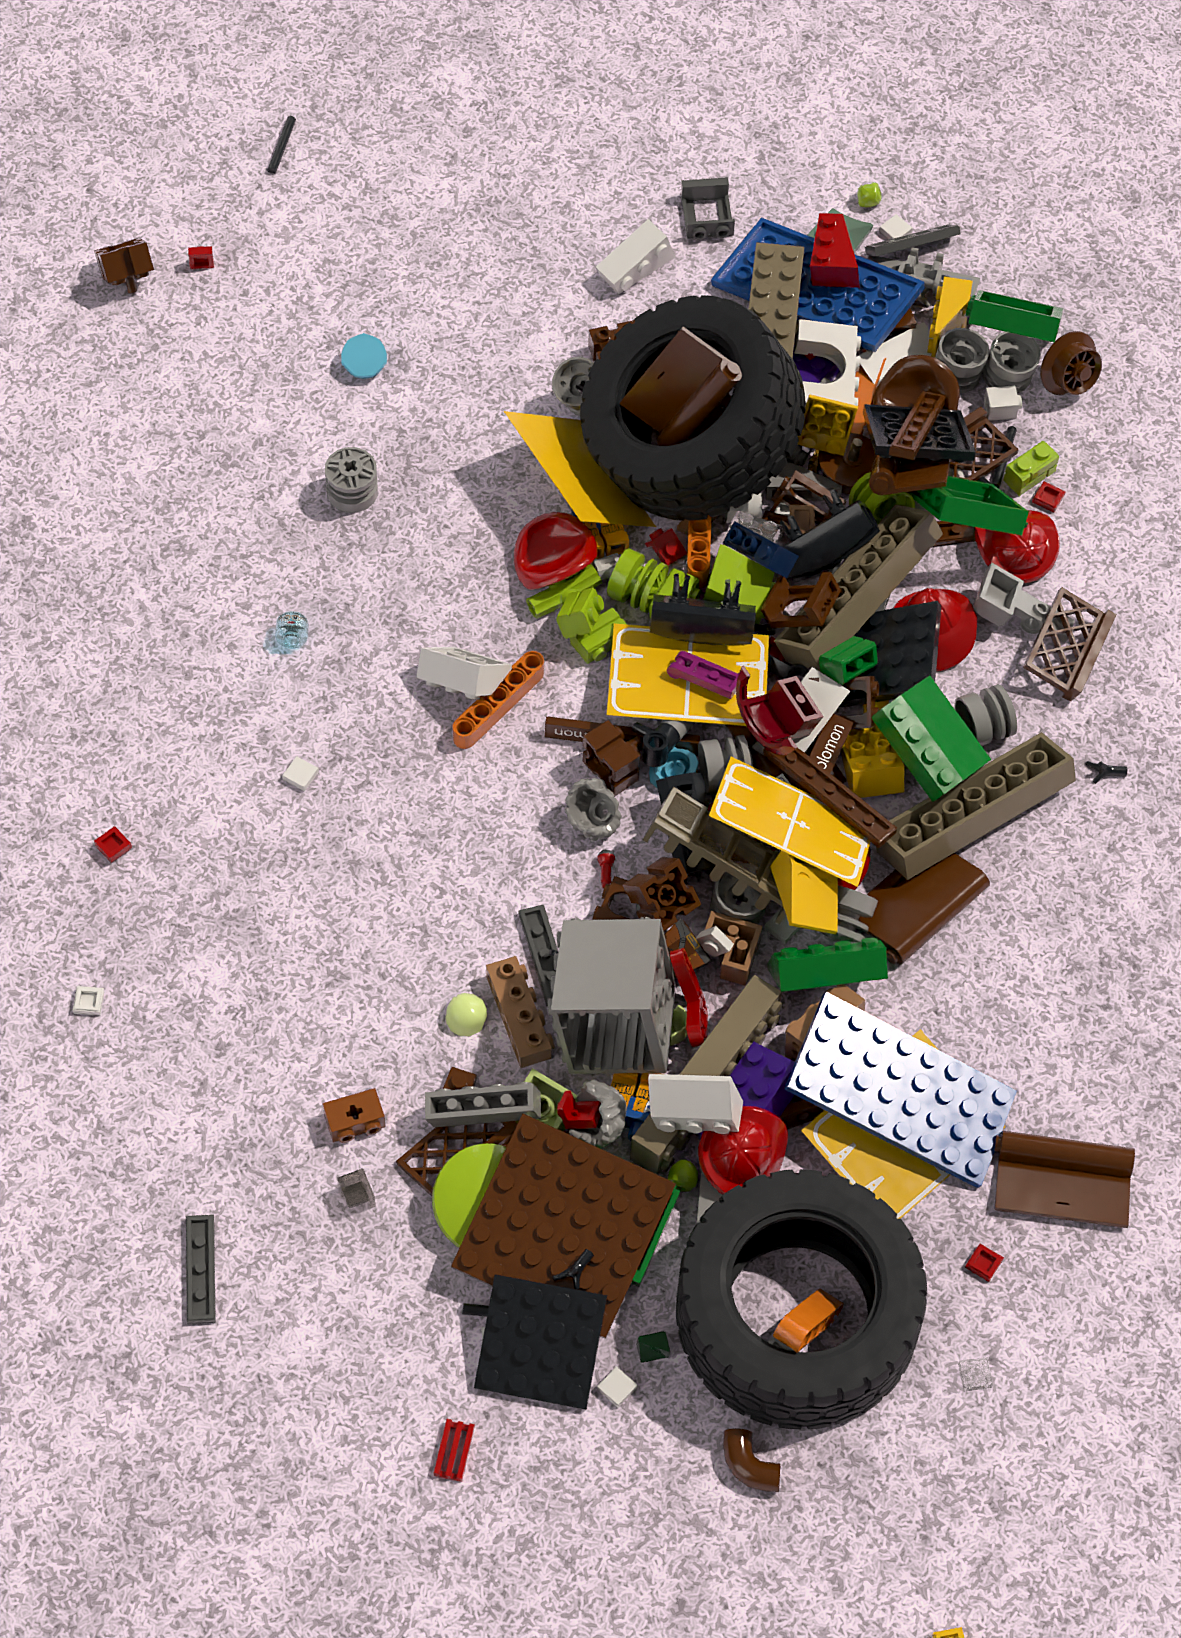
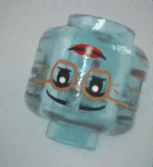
(291, 630)

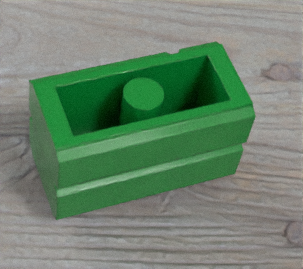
(848, 659)

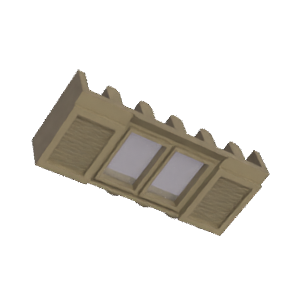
(719, 843)

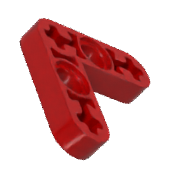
(696, 1005)

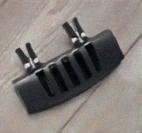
(831, 539)
(703, 620)
(693, 786)

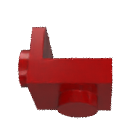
(666, 545)
(578, 1114)

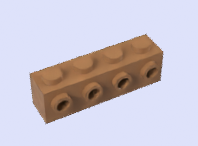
(519, 1012)

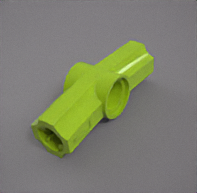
(556, 594)

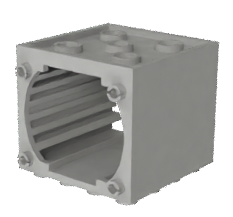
(612, 996)

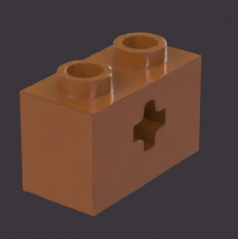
(364, 1105)

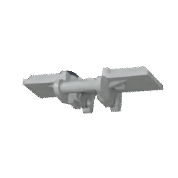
(930, 274)

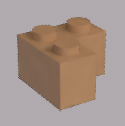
(746, 940)

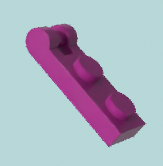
(703, 674)

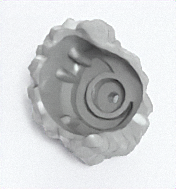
(592, 809)
(612, 1113)

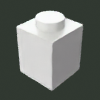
(1002, 403)

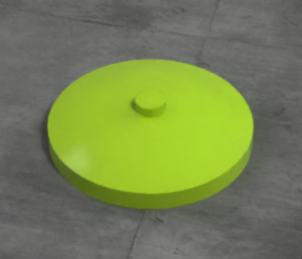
(462, 1187)

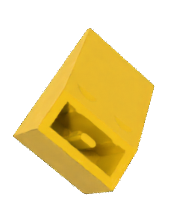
(949, 310)
(827, 424)
(871, 764)
(806, 894)

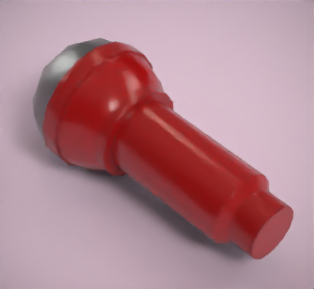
(606, 860)

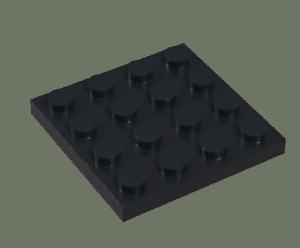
(946, 439)
(905, 649)
(540, 1341)

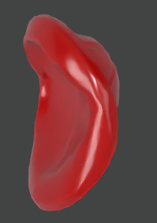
(552, 549)
(1024, 555)
(957, 624)
(745, 1154)

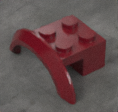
(779, 715)

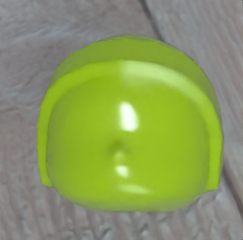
(869, 195)
(684, 1175)

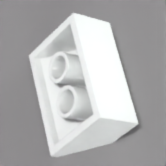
(461, 671)
(694, 1103)

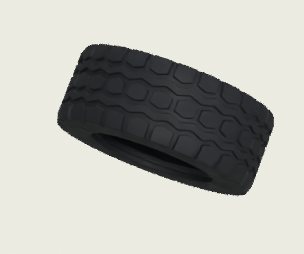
(729, 457)
(818, 1216)

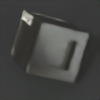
(356, 1189)

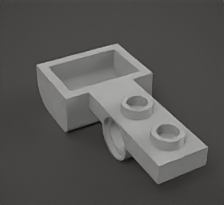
(1002, 597)

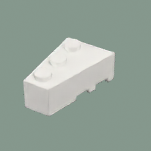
(636, 257)

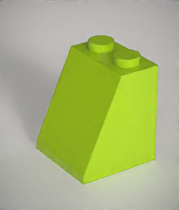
(754, 579)

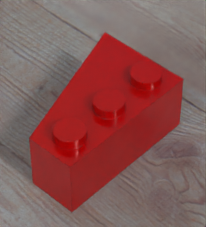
(833, 254)

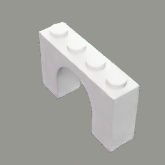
(837, 344)

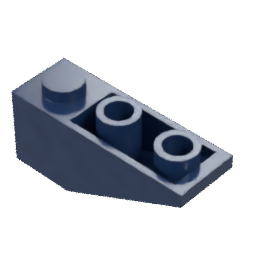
(760, 549)

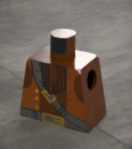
(682, 937)

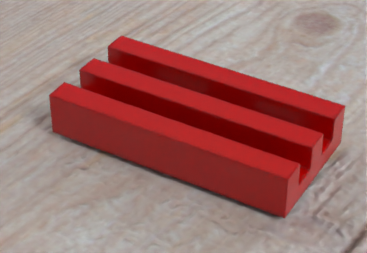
(459, 1426)

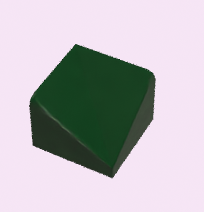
(653, 1347)

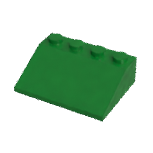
(931, 738)
(829, 965)

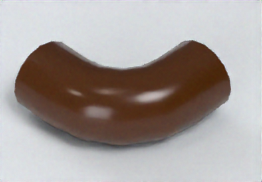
(745, 1466)

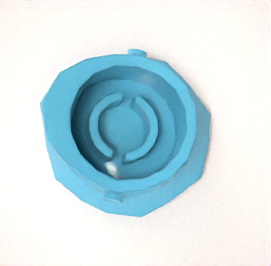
(364, 356)
(678, 762)

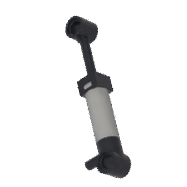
(662, 740)

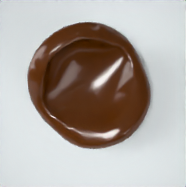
(914, 375)

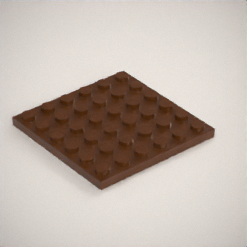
(555, 1202)

